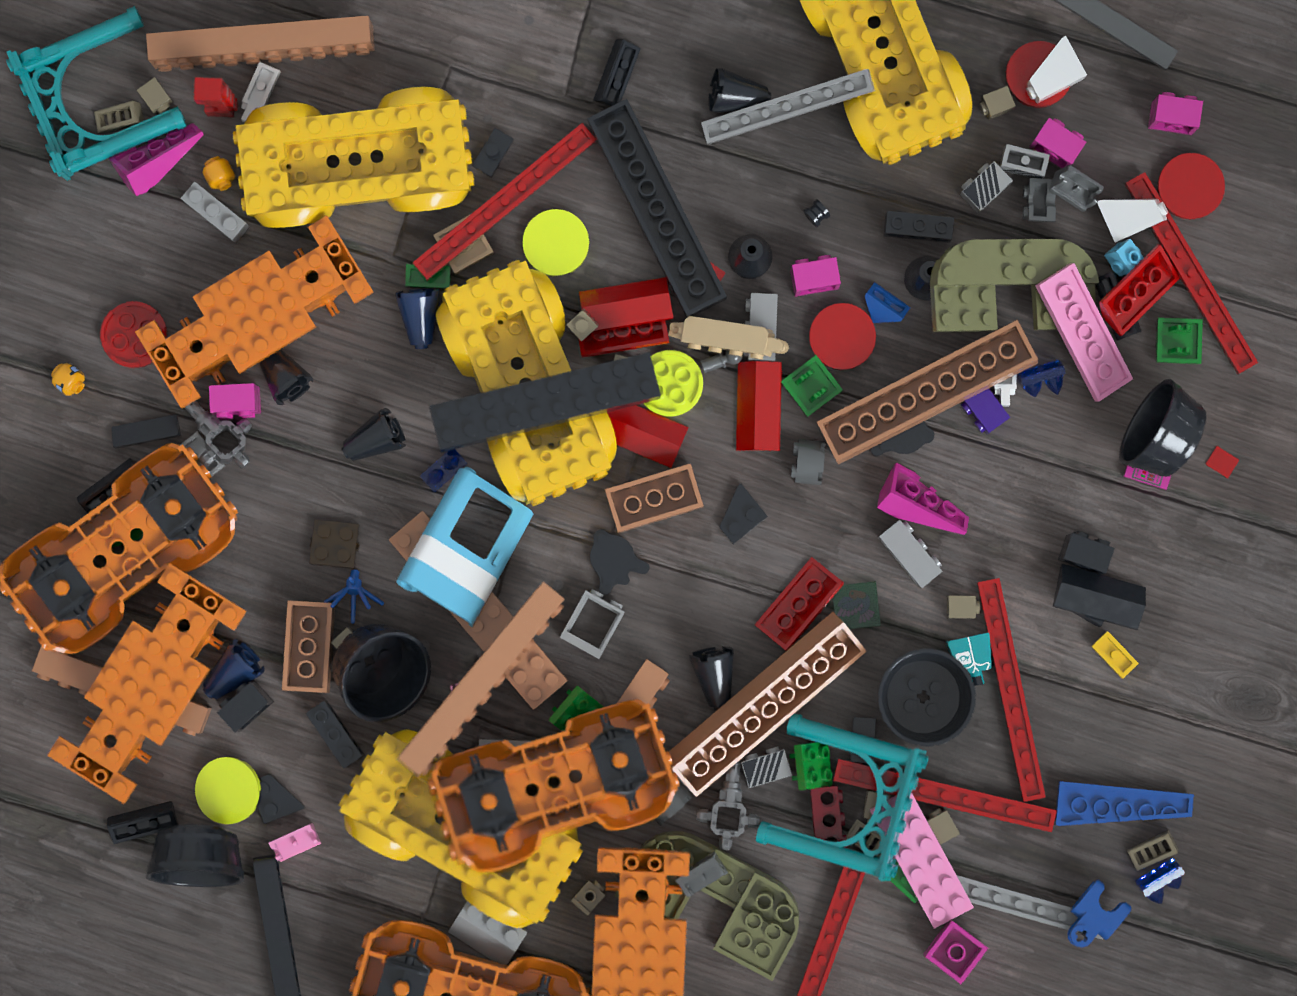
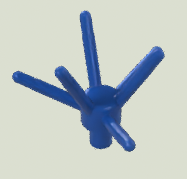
(353, 587)

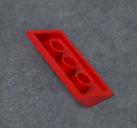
(1138, 290)
(628, 304)
(624, 339)
(758, 406)
(648, 434)
(799, 604)

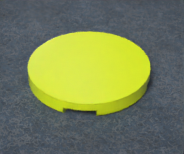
(555, 242)
(678, 382)
(227, 790)

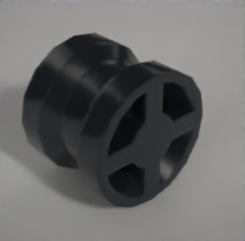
(816, 213)

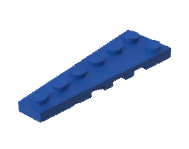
(1101, 804)

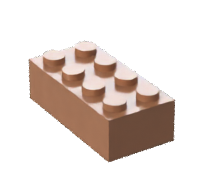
(654, 498)
(308, 647)

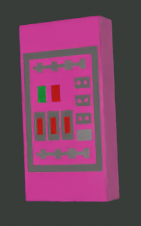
(1147, 477)

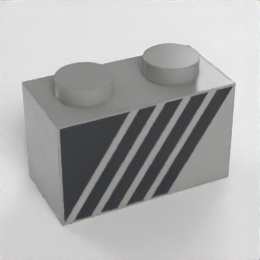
(1024, 162)
(985, 187)
(766, 767)

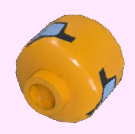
(68, 379)

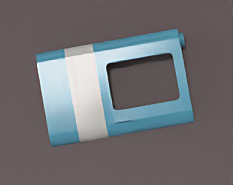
(449, 570)

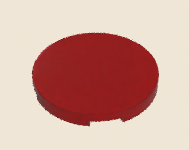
(1022, 67)
(1191, 186)
(119, 334)
(842, 336)

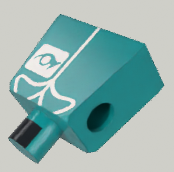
(973, 653)

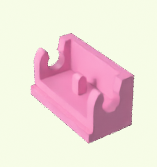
(295, 842)

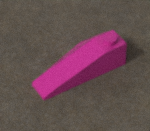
(147, 165)
(912, 501)

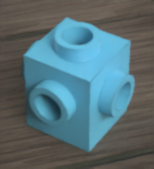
(1124, 257)

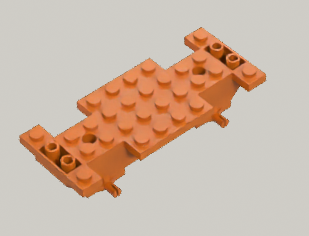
(254, 313)
(147, 684)
(640, 947)

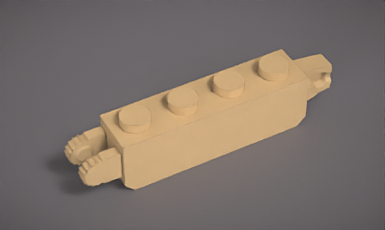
(728, 336)

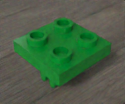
(1179, 341)
(811, 386)
(575, 704)
(812, 765)

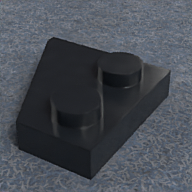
(741, 515)
(276, 800)

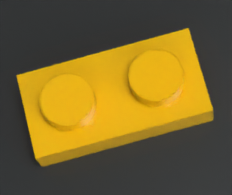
(1114, 655)

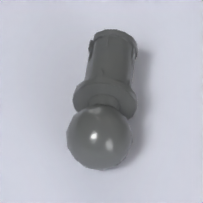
(719, 361)

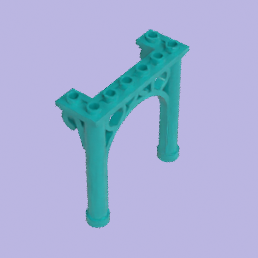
(67, 49)
(835, 852)

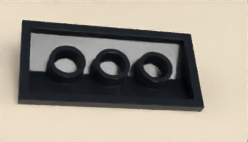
(1100, 597)

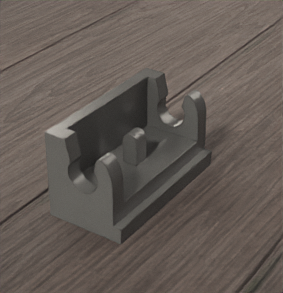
(1075, 187)
(702, 874)

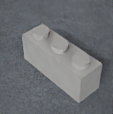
(215, 212)
(762, 314)
(911, 553)

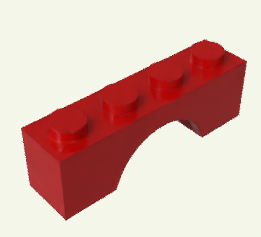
(216, 97)

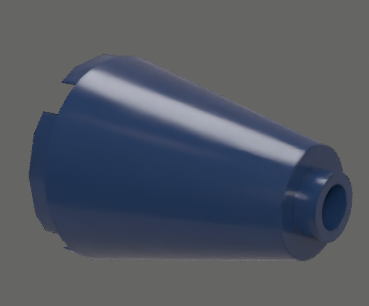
(419, 314)
(233, 668)

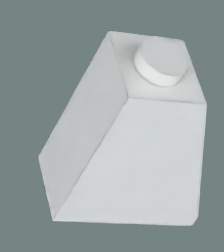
(1056, 73)
(1131, 216)

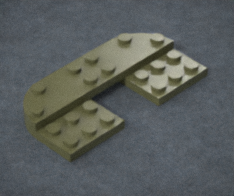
(967, 276)
(764, 908)

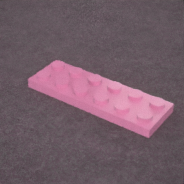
(1084, 332)
(928, 868)

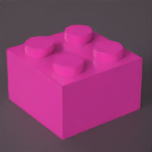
(1175, 113)
(1058, 143)
(815, 275)
(235, 400)
(955, 951)

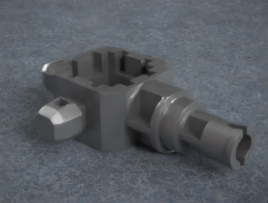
(211, 427)
(729, 796)

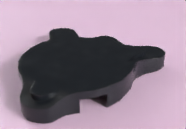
(905, 442)
(613, 560)

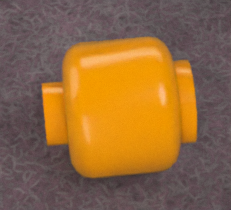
(218, 173)

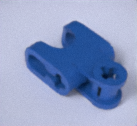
(1093, 918)

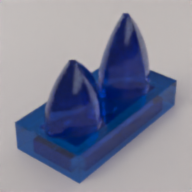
(1050, 372)
(443, 470)
(1153, 882)

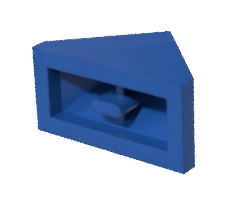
(884, 306)

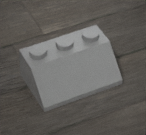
(486, 934)

